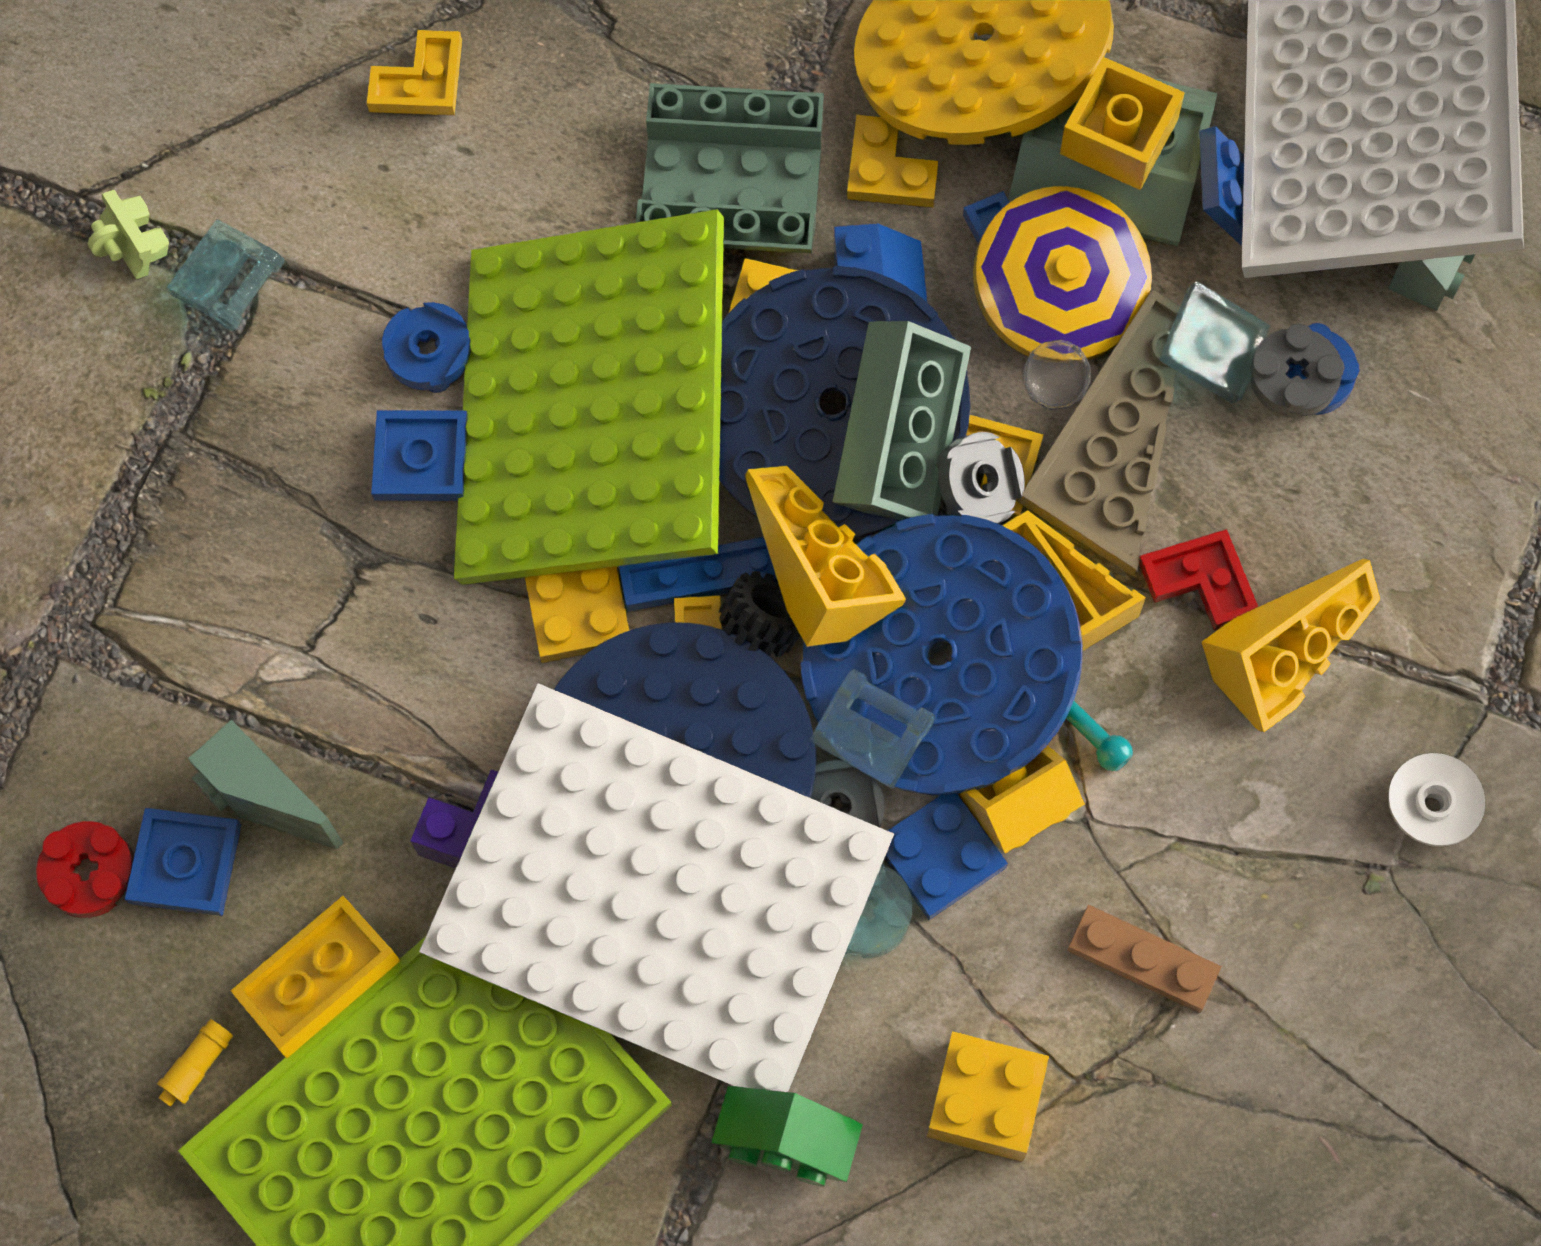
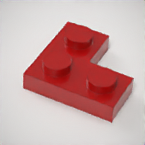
(1201, 565)

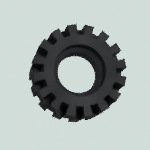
(759, 615)

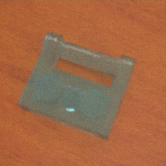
(213, 268)
(864, 742)

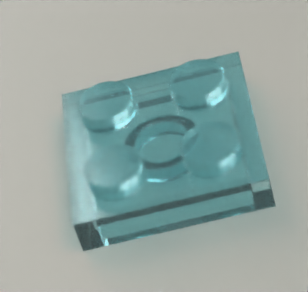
(1214, 342)

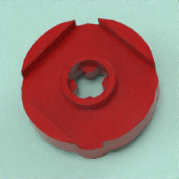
(66, 850)

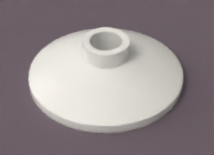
(1451, 785)

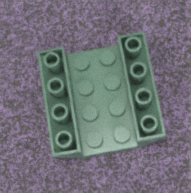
(736, 153)
(1164, 198)

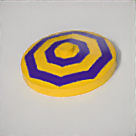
(1061, 270)

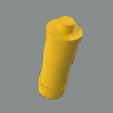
(194, 1063)

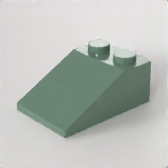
(247, 781)

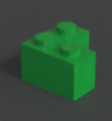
(786, 1134)

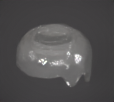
(1057, 382)

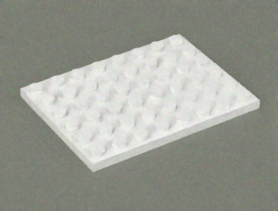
(1379, 133)
(657, 893)

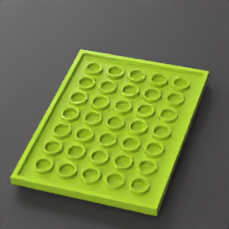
(593, 400)
(425, 1119)

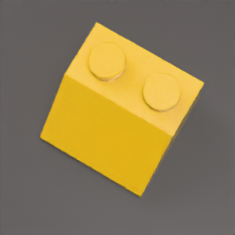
(1025, 801)

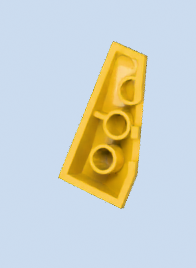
(821, 572)
(1278, 647)

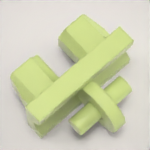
(120, 237)

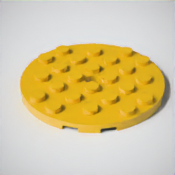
(939, 82)

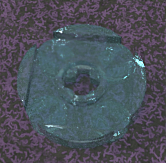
(891, 918)

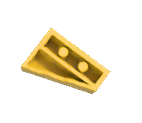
(1099, 598)

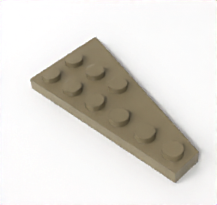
(1110, 450)

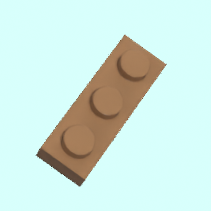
(1144, 958)

